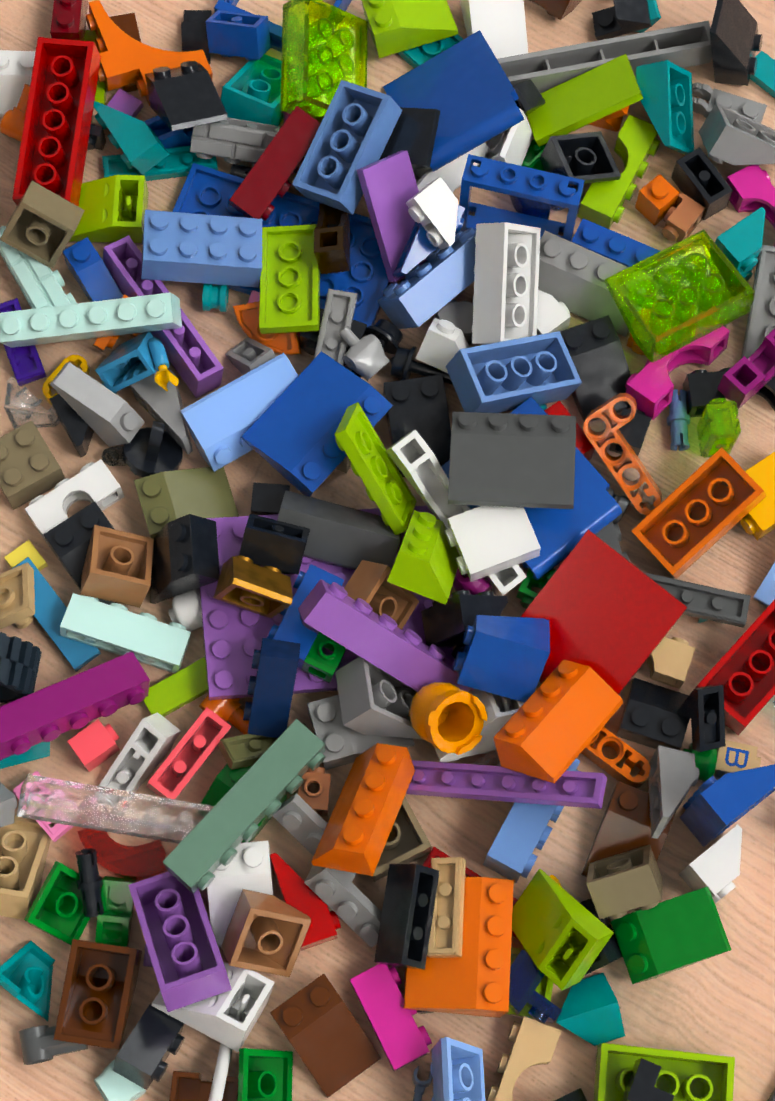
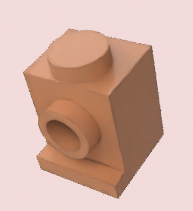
(682, 218)
(317, 801)

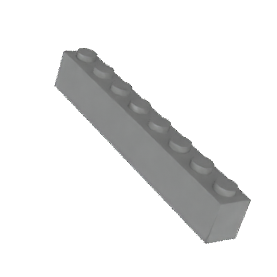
(681, 45)

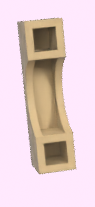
(670, 661)
(532, 1045)

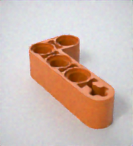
(628, 458)
(604, 738)

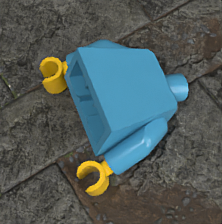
(136, 361)

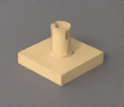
(17, 596)

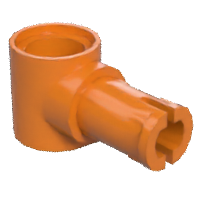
(13, 120)
(228, 710)

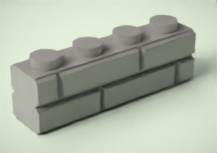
(232, 140)

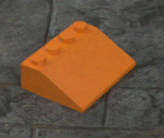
(481, 977)

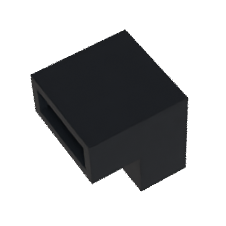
(642, 1083)

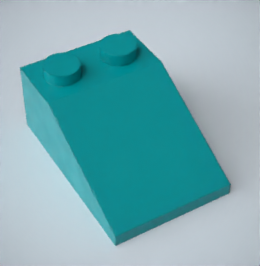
(255, 92)
(668, 103)

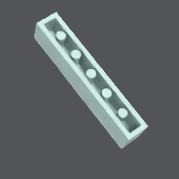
(90, 320)

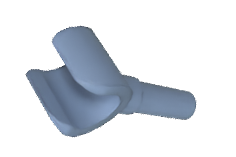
(420, 1085)

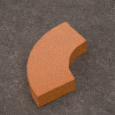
(248, 318)

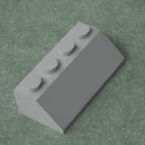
(578, 279)

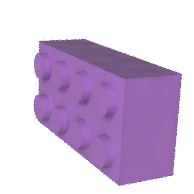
(179, 941)

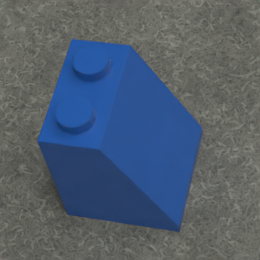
(504, 655)

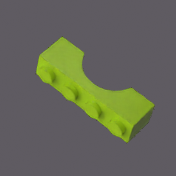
(605, 199)

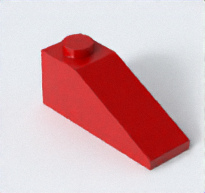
(301, 897)

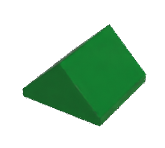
(59, 905)
(265, 1075)

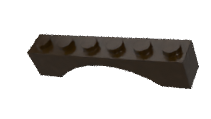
(332, 238)

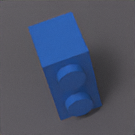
(238, 34)

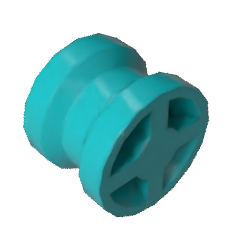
(215, 297)

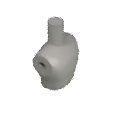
(364, 355)

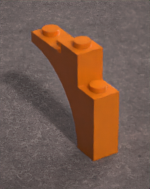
(127, 59)

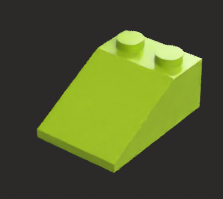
(407, 23)

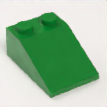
(670, 935)

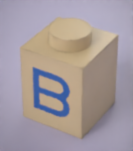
(736, 758)

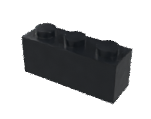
(407, 916)

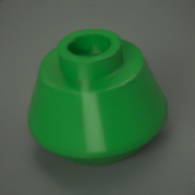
(705, 762)

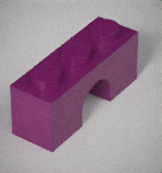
(750, 373)

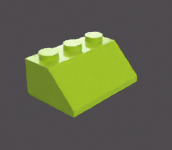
(425, 559)

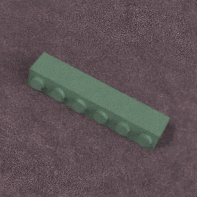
(244, 806)

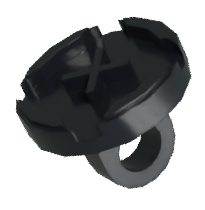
(152, 451)

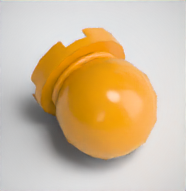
(447, 717)

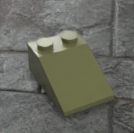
(184, 492)

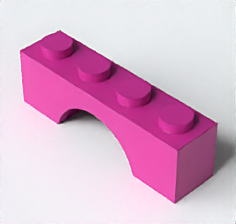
(752, 190)
(652, 384)

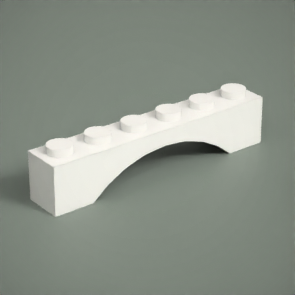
(431, 483)

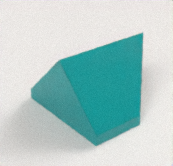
(29, 978)
(592, 1011)

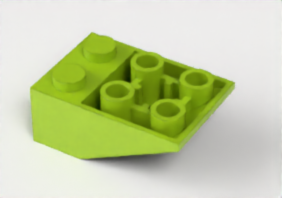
(112, 209)
(557, 931)

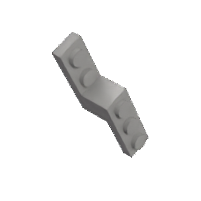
(330, 885)

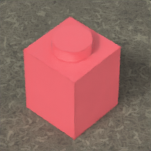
(94, 744)

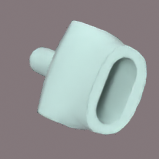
(116, 1087)

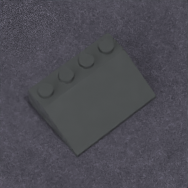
(512, 460)

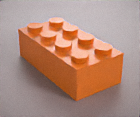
(699, 513)

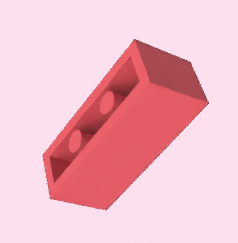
(189, 755)

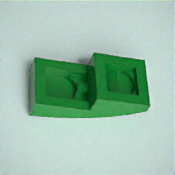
(115, 923)

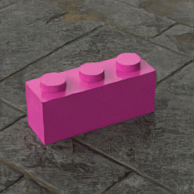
(392, 1024)

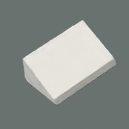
(511, 144)

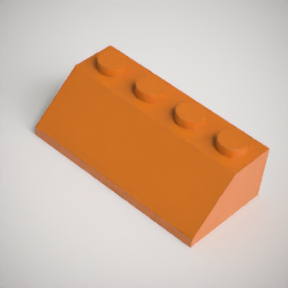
(556, 722)
(366, 810)

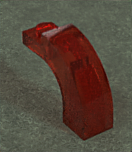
(125, 861)

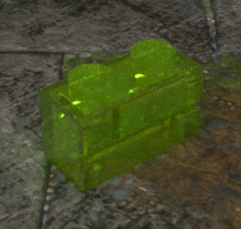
(718, 427)

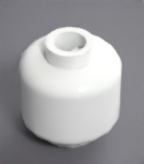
(187, 610)

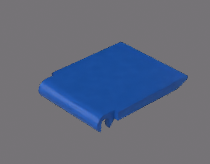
(467, 90)
(562, 529)

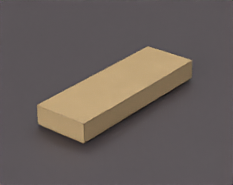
(448, 913)

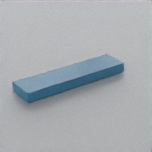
(50, 613)

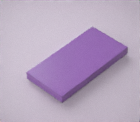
(386, 190)

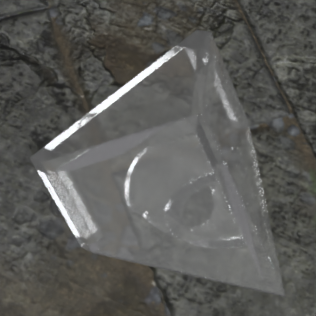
(23, 407)

